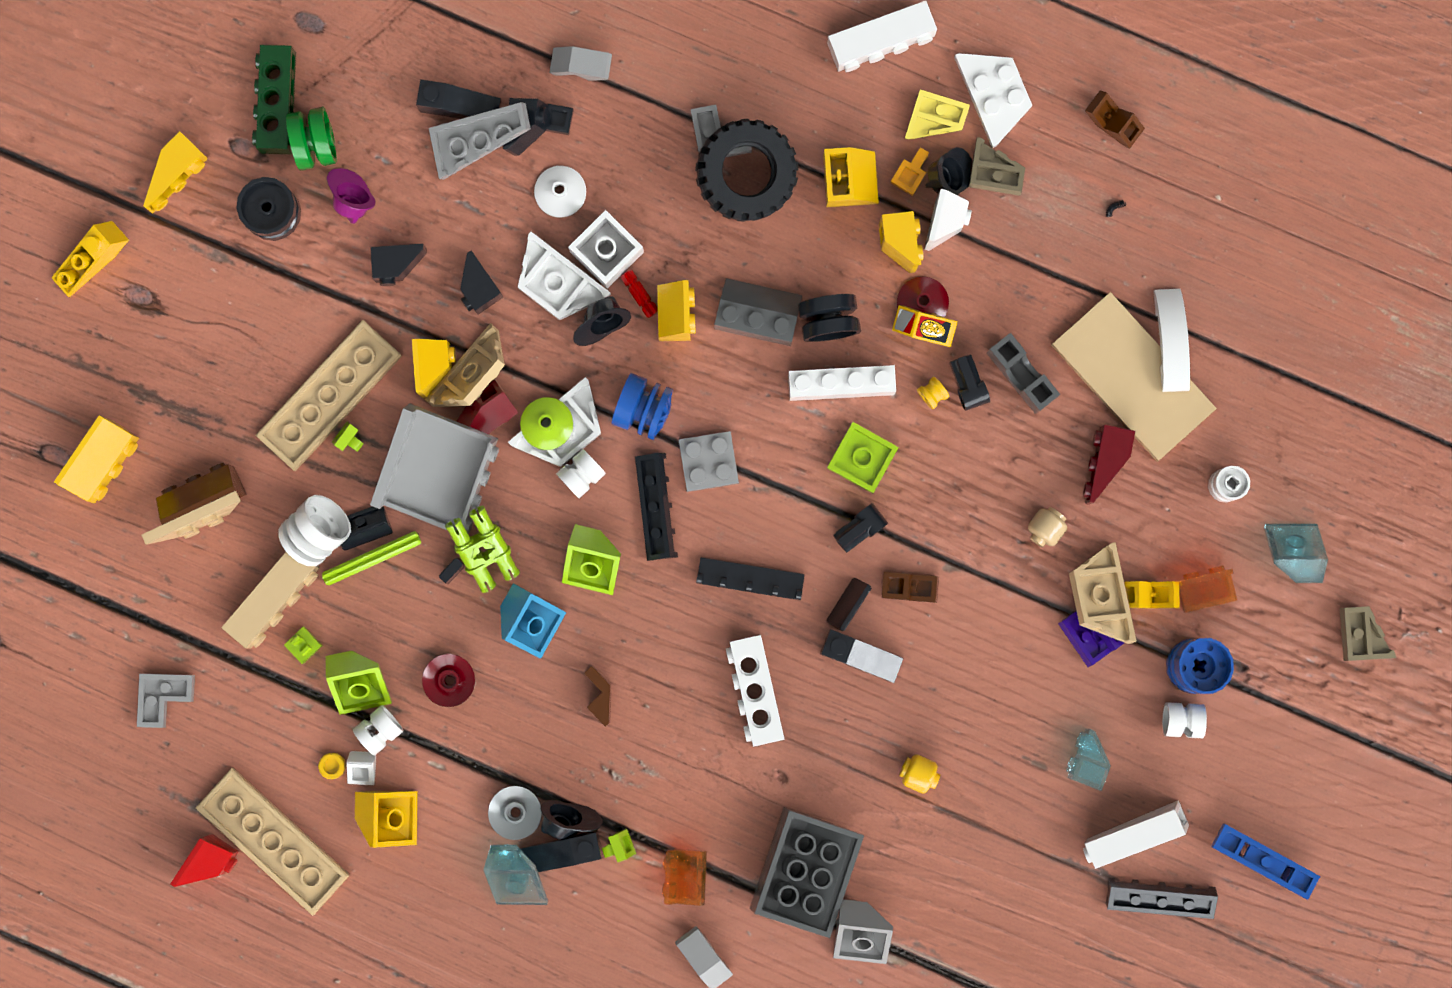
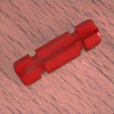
(639, 293)

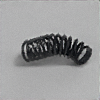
(1112, 207)

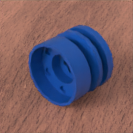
(642, 406)
(1214, 666)

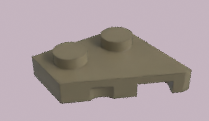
(1362, 636)

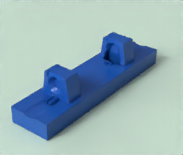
(1265, 861)

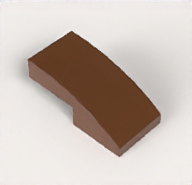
(910, 587)

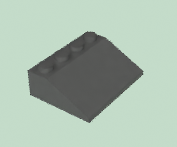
(806, 872)

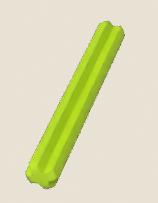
(371, 558)

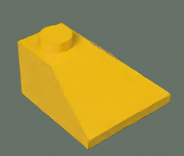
(431, 363)
(387, 817)

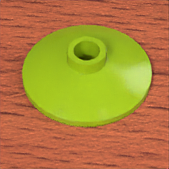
(546, 437)

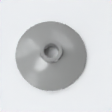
(502, 819)

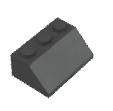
(757, 312)

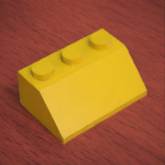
(97, 460)

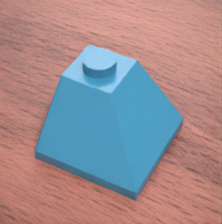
(529, 620)

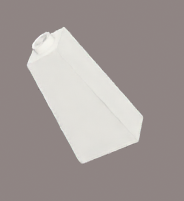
(1137, 835)

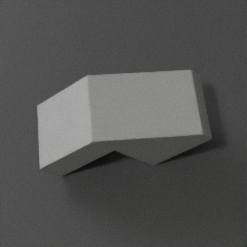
(582, 62)
(703, 958)

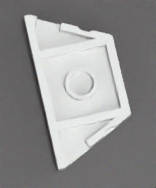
(995, 92)
(556, 281)
(585, 427)

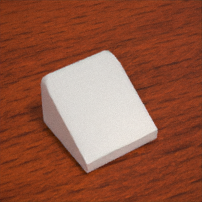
(361, 768)

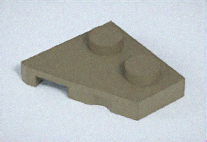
(995, 171)

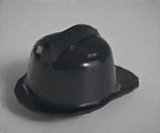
(950, 172)
(600, 321)
(567, 819)

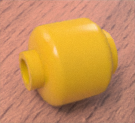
(919, 773)

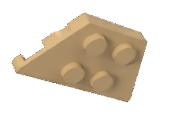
(471, 372)
(189, 524)
(1102, 596)

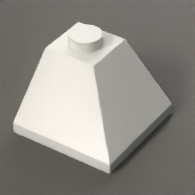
(947, 218)

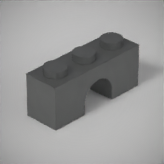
(1015, 366)

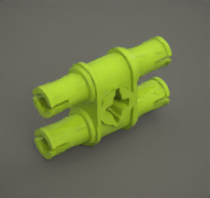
(476, 560)

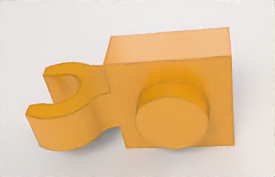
(909, 174)

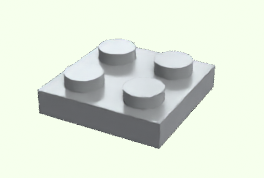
(708, 461)

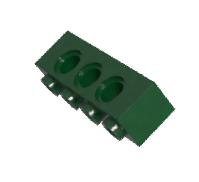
(269, 59)

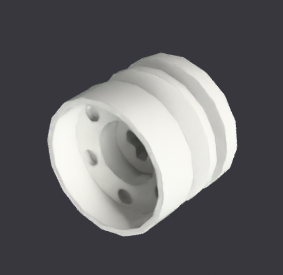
(314, 530)

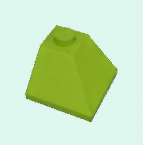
(591, 561)
(355, 682)

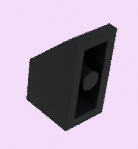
(538, 117)
(395, 262)
(477, 286)

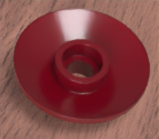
(928, 288)
(436, 687)

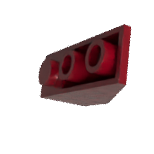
(488, 410)
(1111, 454)

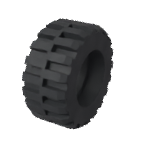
(781, 160)

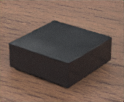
(560, 119)
(452, 570)

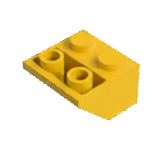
(850, 177)
(899, 239)
(674, 314)

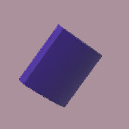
(1088, 643)

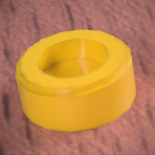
(332, 766)

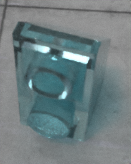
(1090, 762)

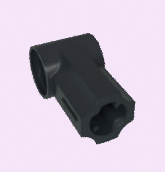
(971, 389)
(865, 524)

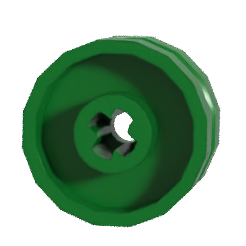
(311, 138)

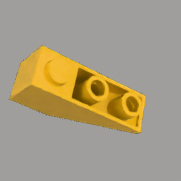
(174, 166)
(90, 256)

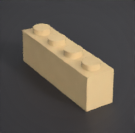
(268, 600)

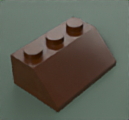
(198, 492)

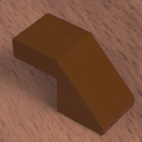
(1114, 121)
(602, 704)

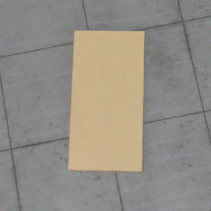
(1124, 372)

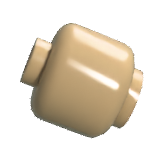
(1047, 527)

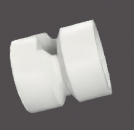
(581, 473)
(1229, 484)
(1186, 720)
(385, 724)

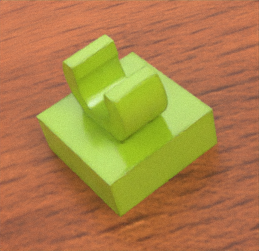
(346, 437)
(303, 645)
(620, 846)

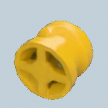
(933, 392)

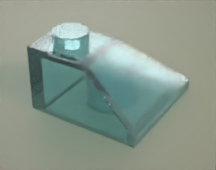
(1298, 551)
(513, 877)

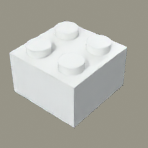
(606, 249)

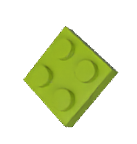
(862, 457)

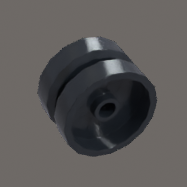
(267, 193)
(829, 317)

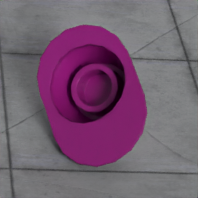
(350, 194)

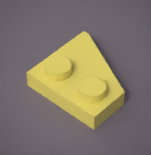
(936, 116)

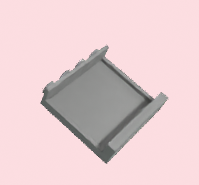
(435, 468)

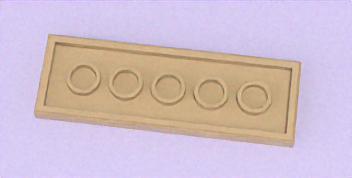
(328, 395)
(272, 841)

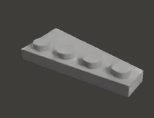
(473, 137)

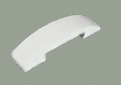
(1173, 340)

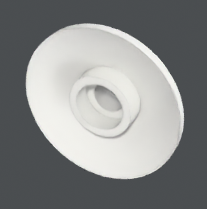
(560, 204)

